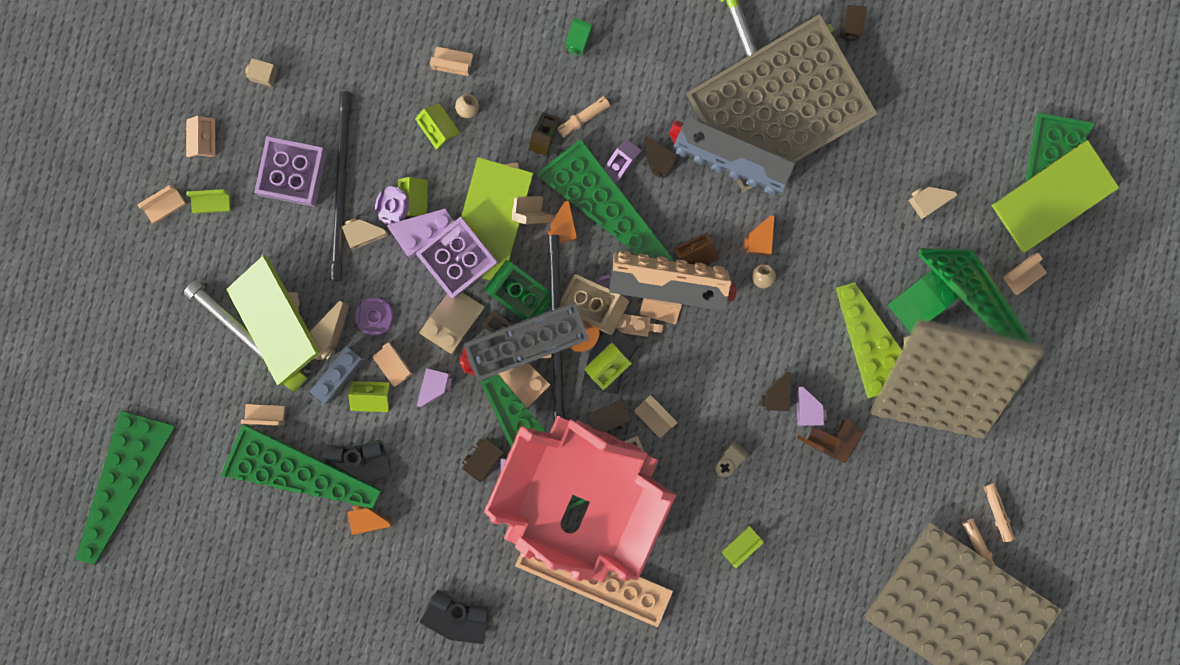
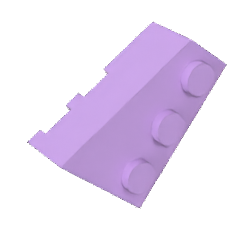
(418, 231)

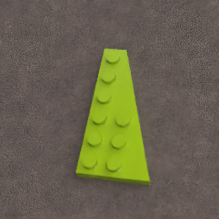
(871, 341)

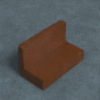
(697, 250)
(850, 435)
(823, 443)

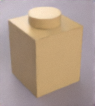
(261, 72)

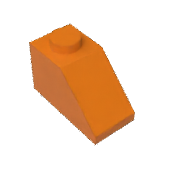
(563, 225)
(761, 238)
(366, 520)

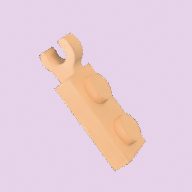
(637, 325)

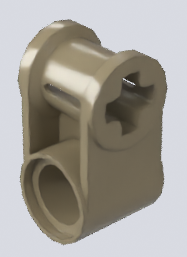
(733, 457)

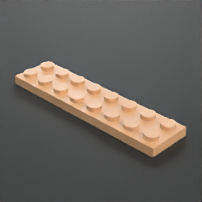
(633, 597)

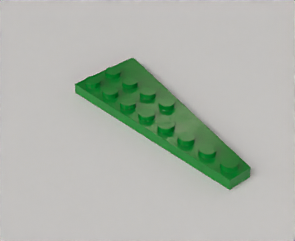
(589, 188)
(973, 284)
(513, 414)
(129, 459)
(273, 463)

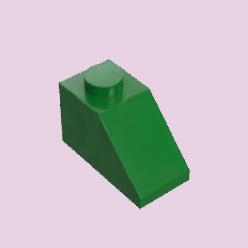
(578, 37)

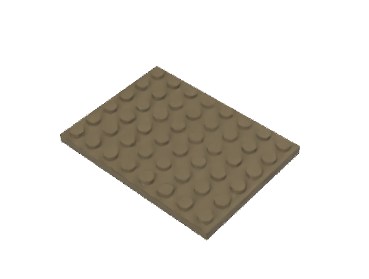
(786, 95)
(954, 379)
(960, 606)

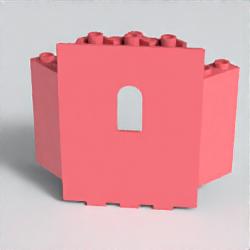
(579, 460)

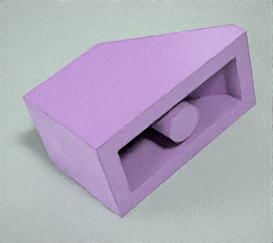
(621, 160)
(433, 386)
(809, 409)

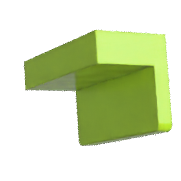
(437, 125)
(417, 194)
(210, 201)
(607, 366)
(369, 396)
(742, 546)

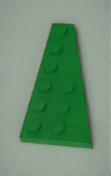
(1052, 139)

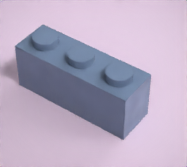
(337, 375)

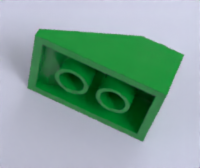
(518, 291)
(923, 300)

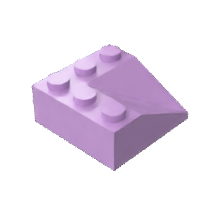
(290, 171)
(457, 258)

